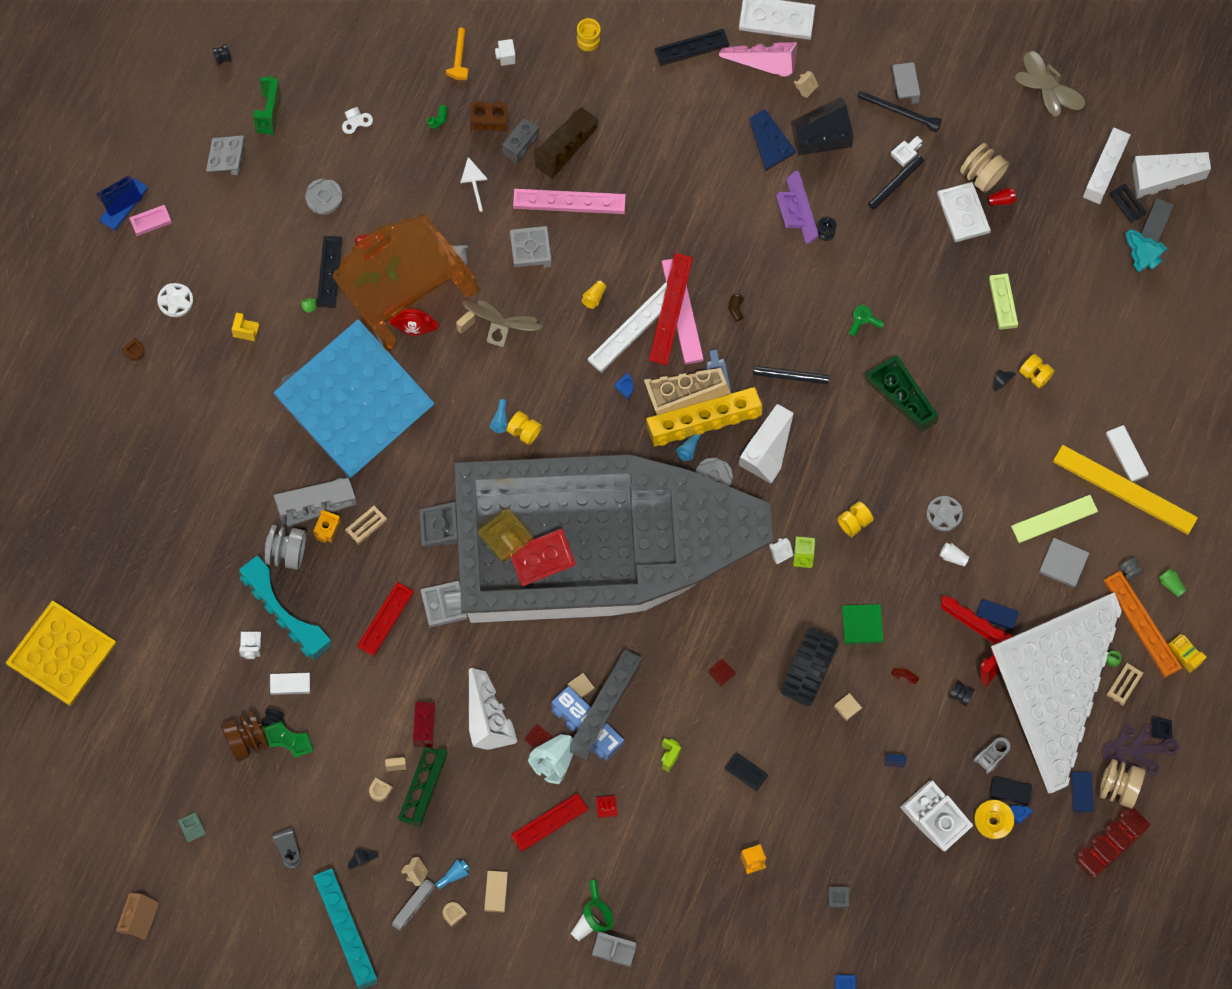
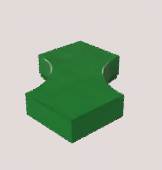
(279, 735)

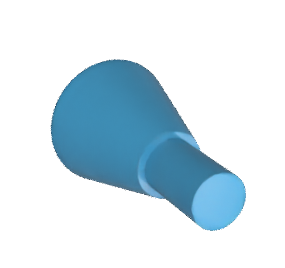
(499, 421)
(687, 449)
(456, 872)

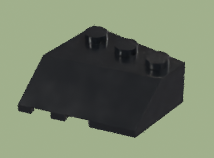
(823, 129)

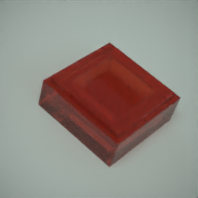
(721, 672)
(537, 737)

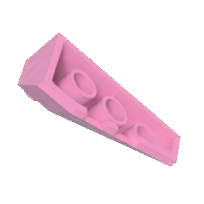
(775, 59)

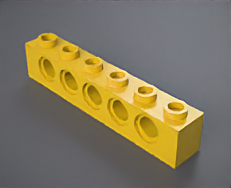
(708, 409)

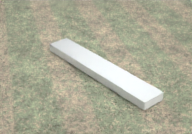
(628, 332)

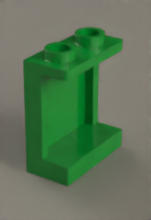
(266, 120)

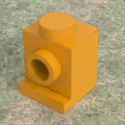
(326, 534)
(753, 859)

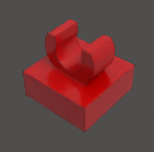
(606, 807)

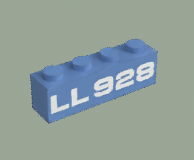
(573, 711)

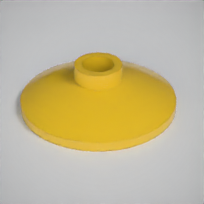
(998, 811)

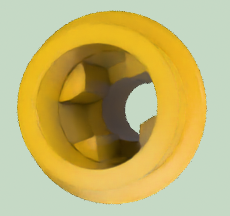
(592, 296)

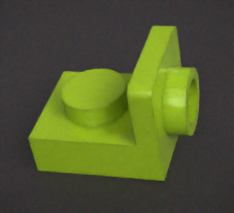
(804, 552)
(670, 758)

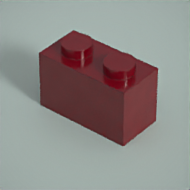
(424, 724)

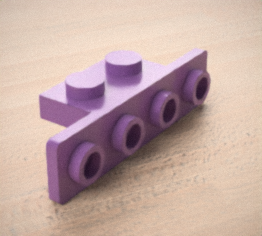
(796, 208)

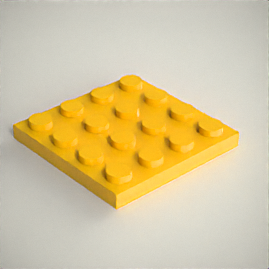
(61, 653)

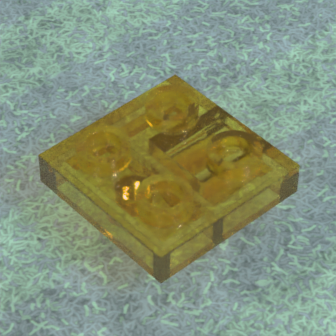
(505, 535)

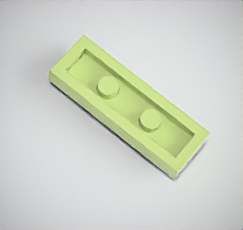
(1003, 301)

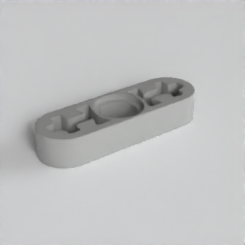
(413, 905)

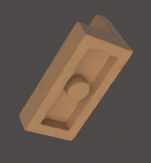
(137, 915)

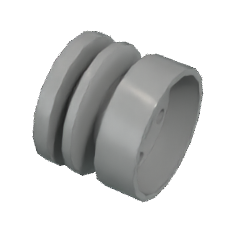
(286, 547)

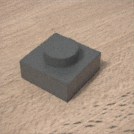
(838, 897)

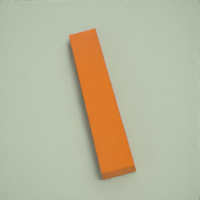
(1143, 625)

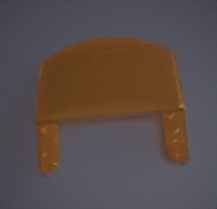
(397, 269)

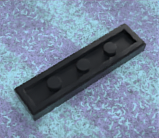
(691, 47)
(329, 263)

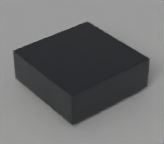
(1161, 728)

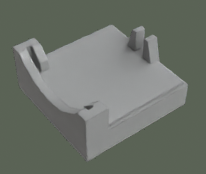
(530, 247)

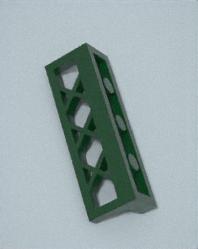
(428, 791)

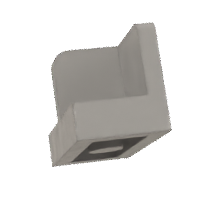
(906, 82)
(614, 949)

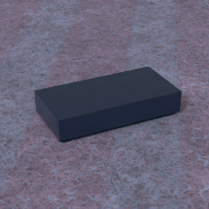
(997, 614)
(1082, 791)

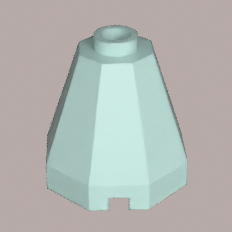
(552, 758)

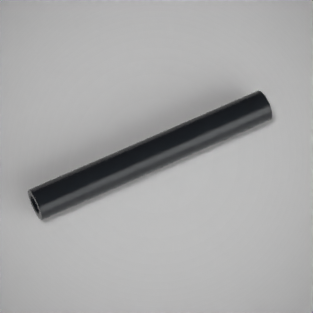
(896, 182)
(791, 375)

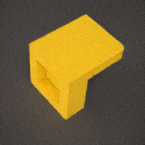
(243, 328)

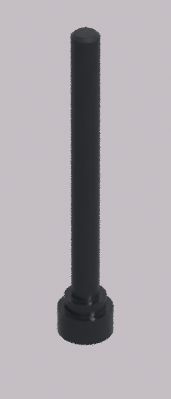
(932, 123)

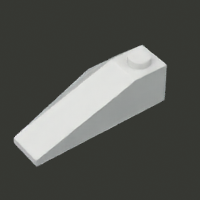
(767, 447)

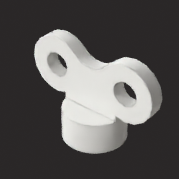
(355, 119)

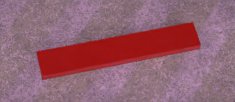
(670, 309)

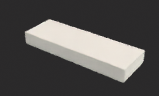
(1127, 454)

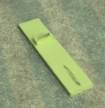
(1054, 519)

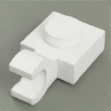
(906, 152)

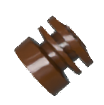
(244, 736)

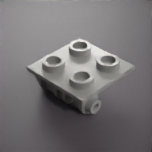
(226, 154)

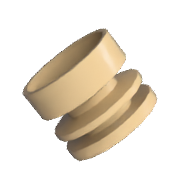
(982, 166)
(1122, 783)

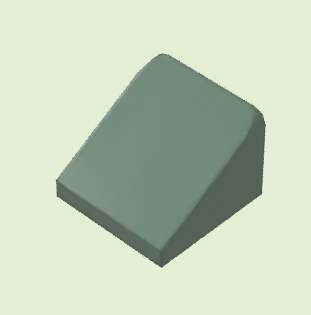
(191, 827)

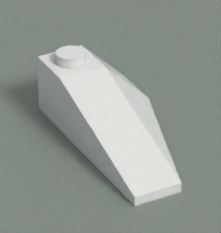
(486, 717)

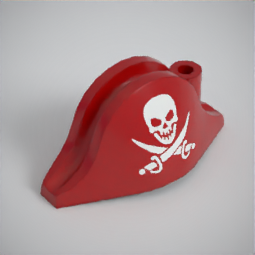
(414, 322)

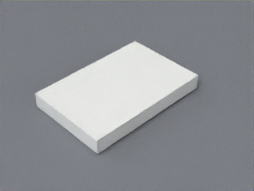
(963, 212)

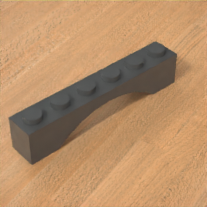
(605, 703)

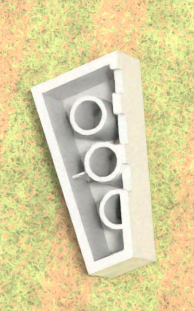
(1167, 171)

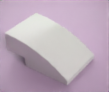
(936, 815)

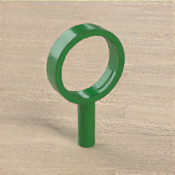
(600, 905)

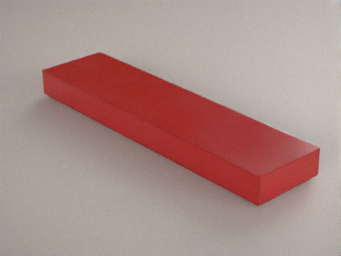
(385, 619)
(549, 822)

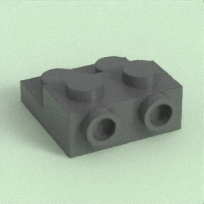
(439, 525)

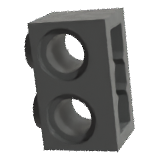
(520, 140)

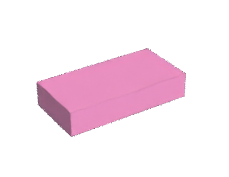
(150, 220)

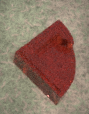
(905, 673)

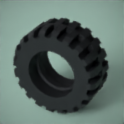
(809, 666)

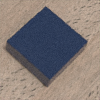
(895, 760)

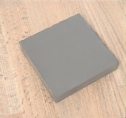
(1064, 562)

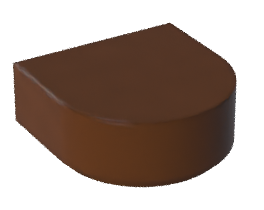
(133, 350)

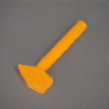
(459, 72)

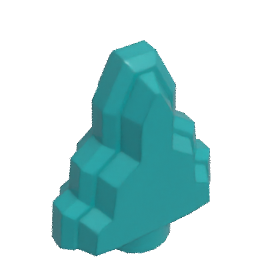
(1144, 250)

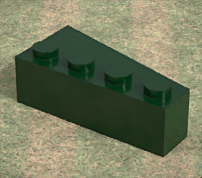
(900, 390)

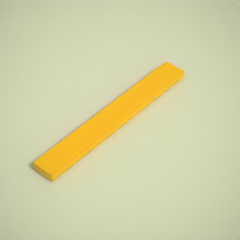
(1125, 489)

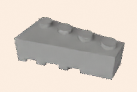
(308, 502)

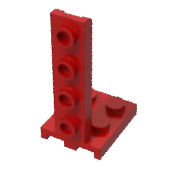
(989, 667)

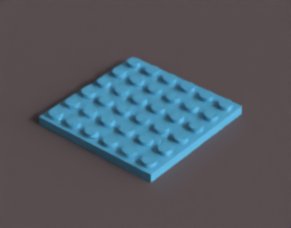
(353, 398)

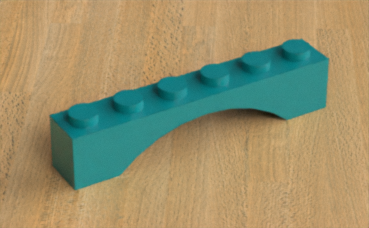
(310, 637)
(345, 929)

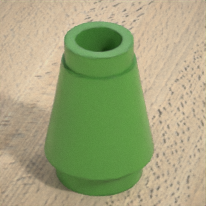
(1172, 582)

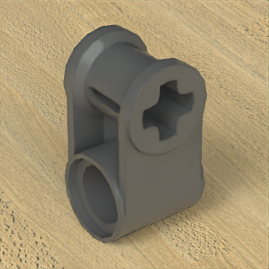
(287, 845)

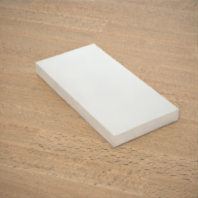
(777, 18)

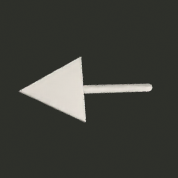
(473, 174)

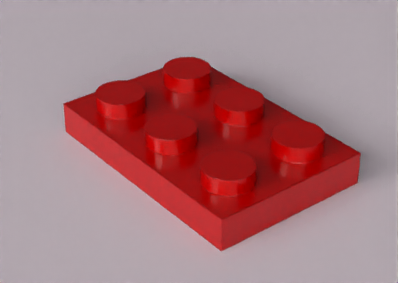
(542, 558)

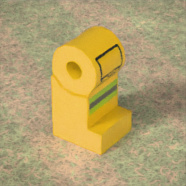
(1186, 653)

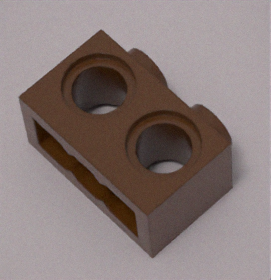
(488, 121)

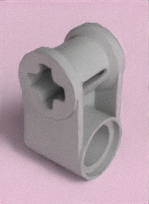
(990, 757)

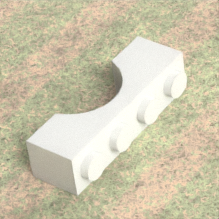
(1106, 165)

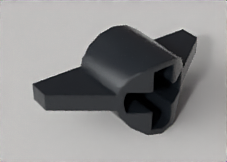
(1002, 379)
(361, 858)

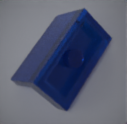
(119, 196)

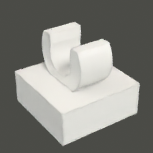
(781, 550)

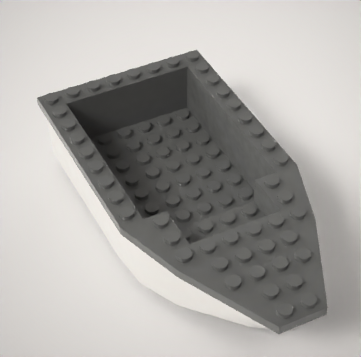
(630, 523)

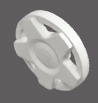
(175, 299)

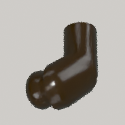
(733, 306)

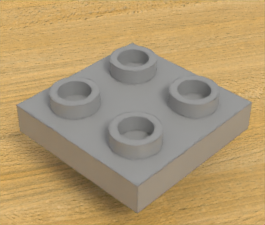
(443, 604)

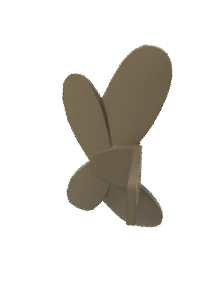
(1042, 78)
(488, 312)

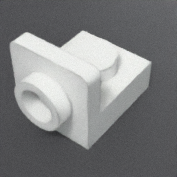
(250, 645)

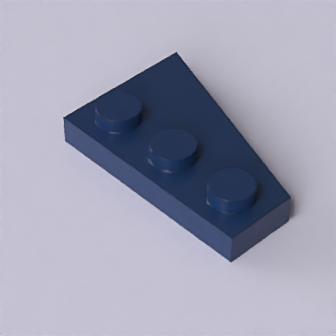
(770, 140)

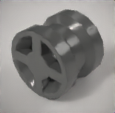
(1131, 568)

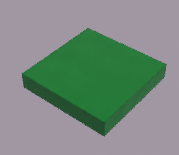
(862, 624)

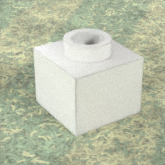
(505, 52)

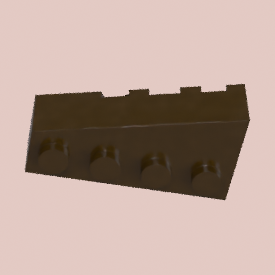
(565, 142)

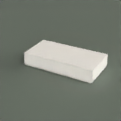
(290, 683)

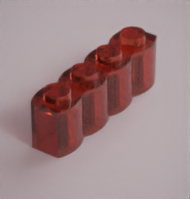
(1113, 843)

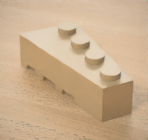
(686, 390)

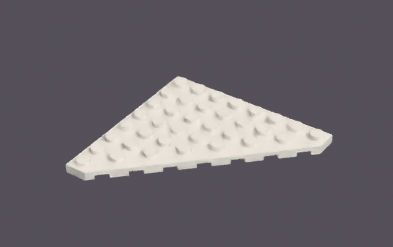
(1053, 681)

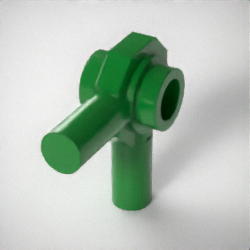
(862, 315)

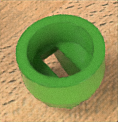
(309, 305)
(1112, 661)

